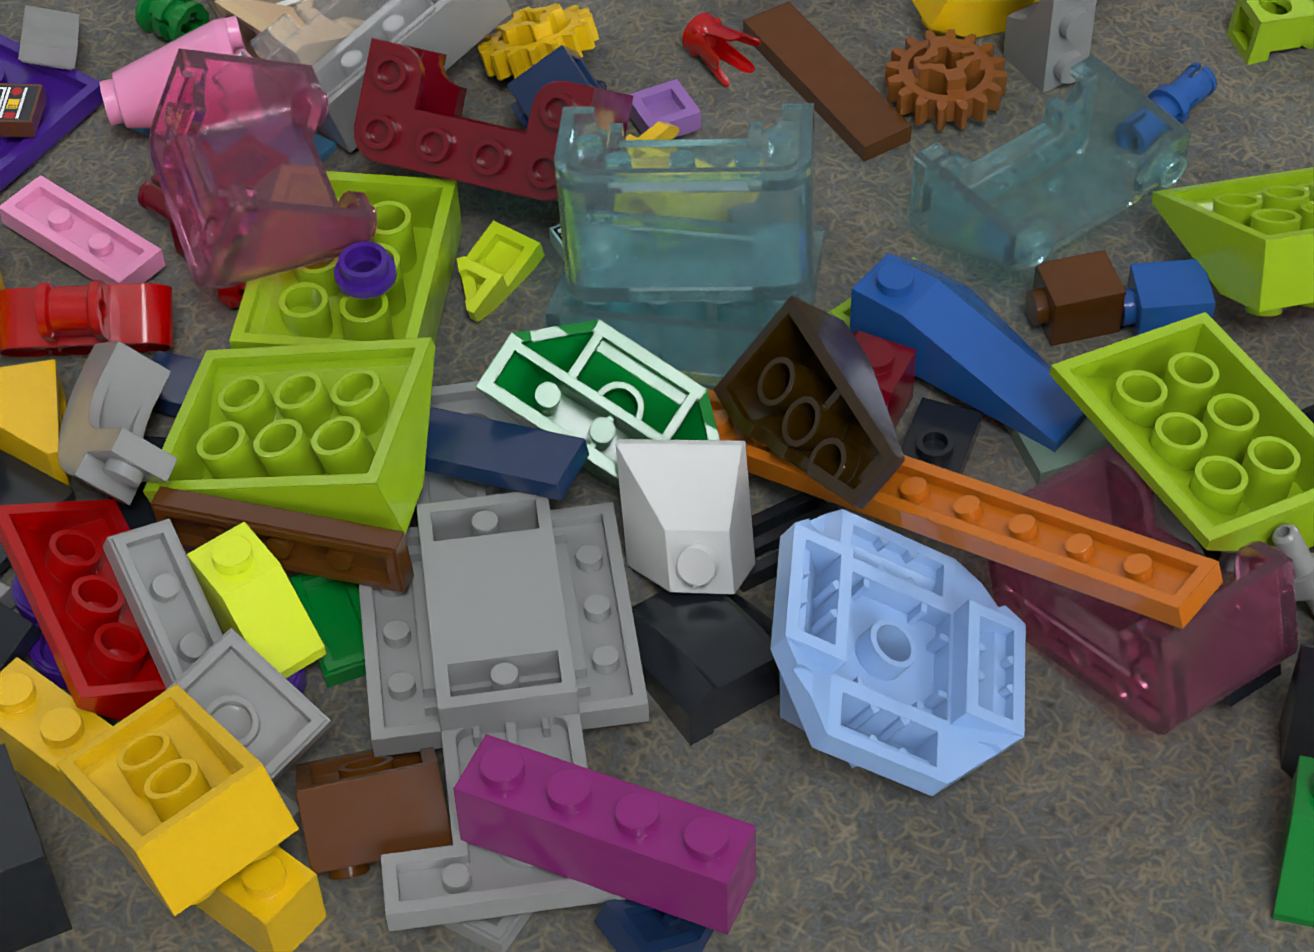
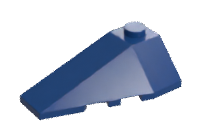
(963, 347)

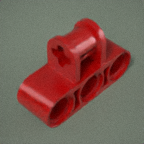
(74, 318)

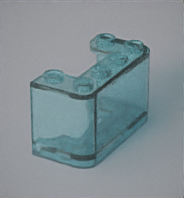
(687, 213)

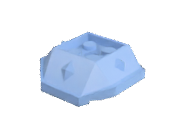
(894, 653)

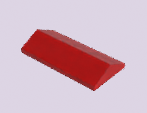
(80, 602)

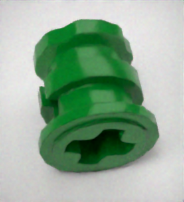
(170, 17)

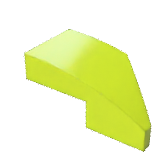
(496, 268)

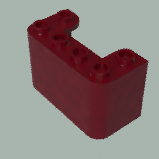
(415, 122)

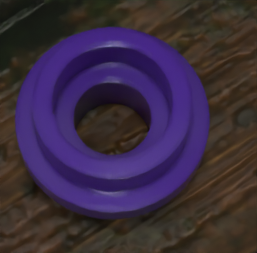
(364, 270)

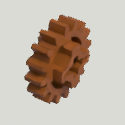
(945, 79)

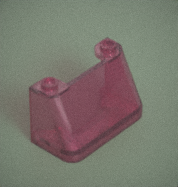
(245, 169)

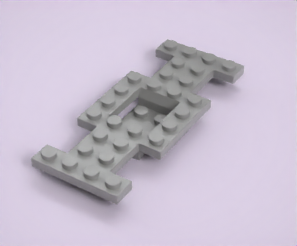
(503, 633)

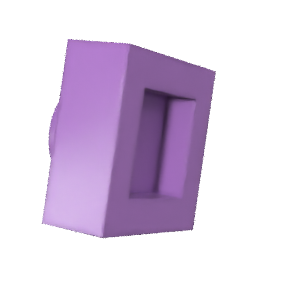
(668, 104)

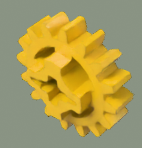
(534, 35)

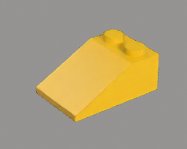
(179, 798)

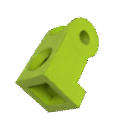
(1270, 26)

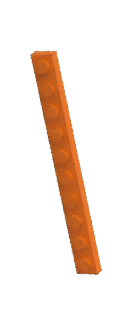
(1017, 533)

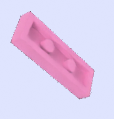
(80, 234)

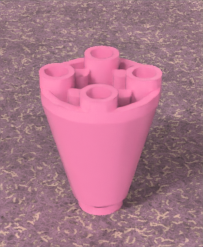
(138, 87)

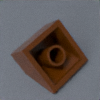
(370, 807)

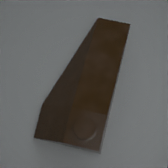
(814, 402)

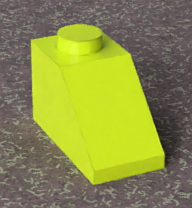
(256, 599)

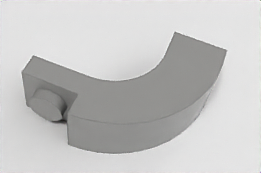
(107, 423)

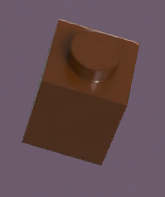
(1076, 298)

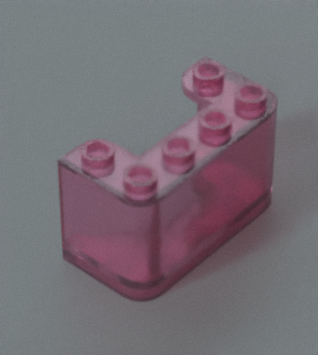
(1136, 661)

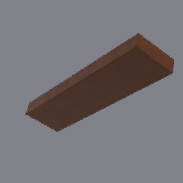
(828, 81)
(296, 539)

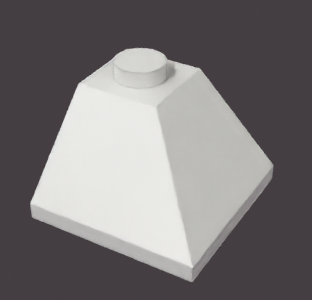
(687, 513)

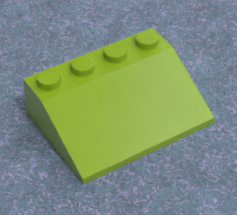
(416, 227)
(1250, 236)
(309, 429)
(1201, 430)

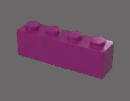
(607, 833)

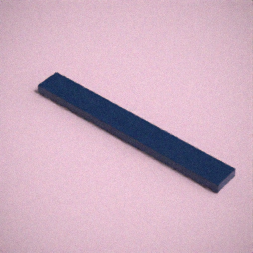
(457, 442)

